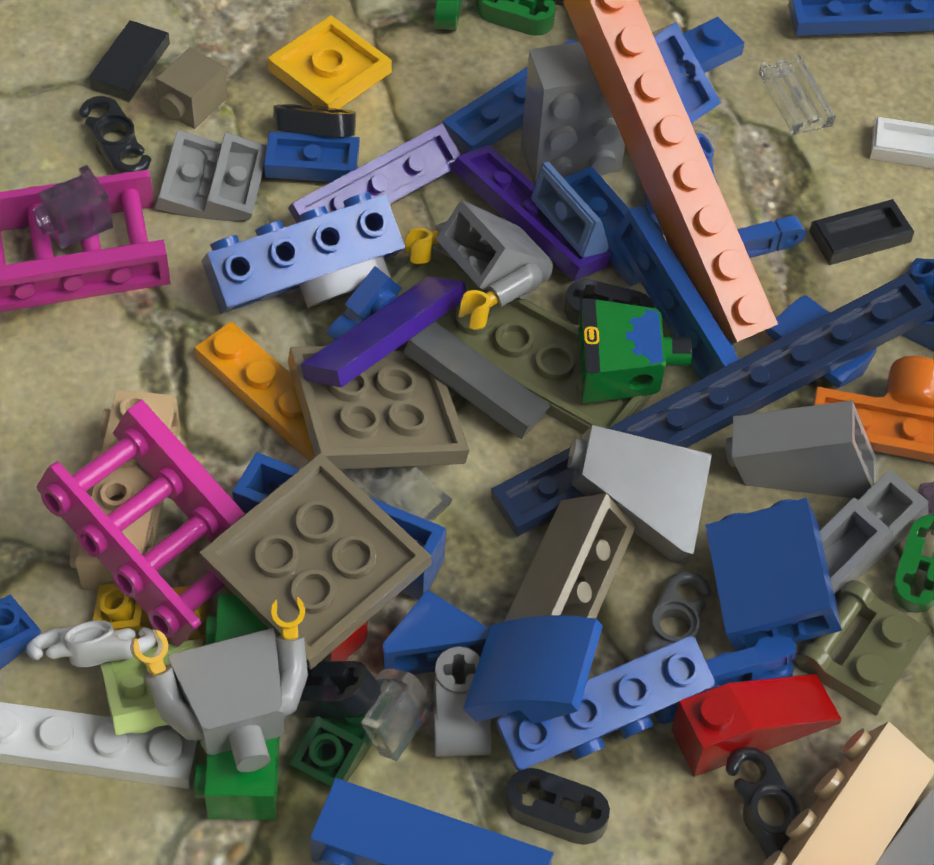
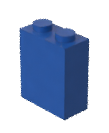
(772, 574)

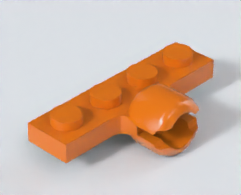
(901, 419)

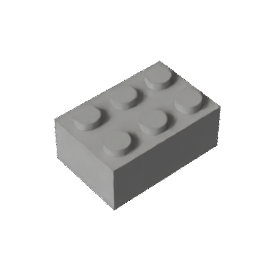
(567, 115)

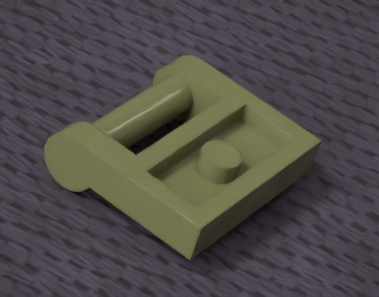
(878, 656)

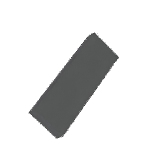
(477, 379)

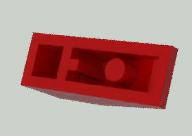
(750, 715)

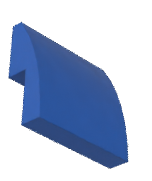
(534, 667)

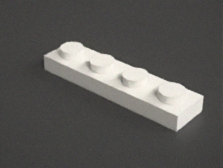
(90, 747)

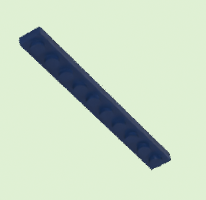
(733, 391)

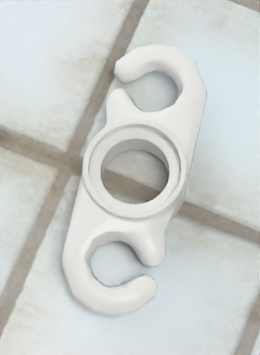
(89, 643)

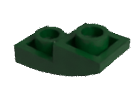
(332, 749)

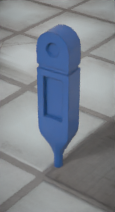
(772, 236)

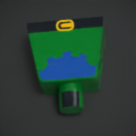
(625, 350)

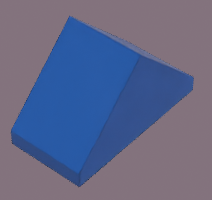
(428, 632)

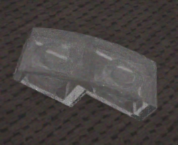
(402, 489)

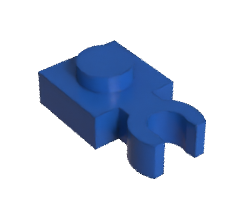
(370, 296)

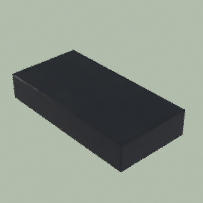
(129, 60)
(861, 232)

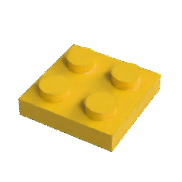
(329, 64)

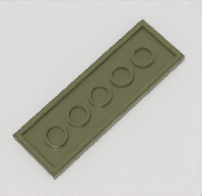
(527, 346)

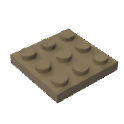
(382, 417)
(317, 543)

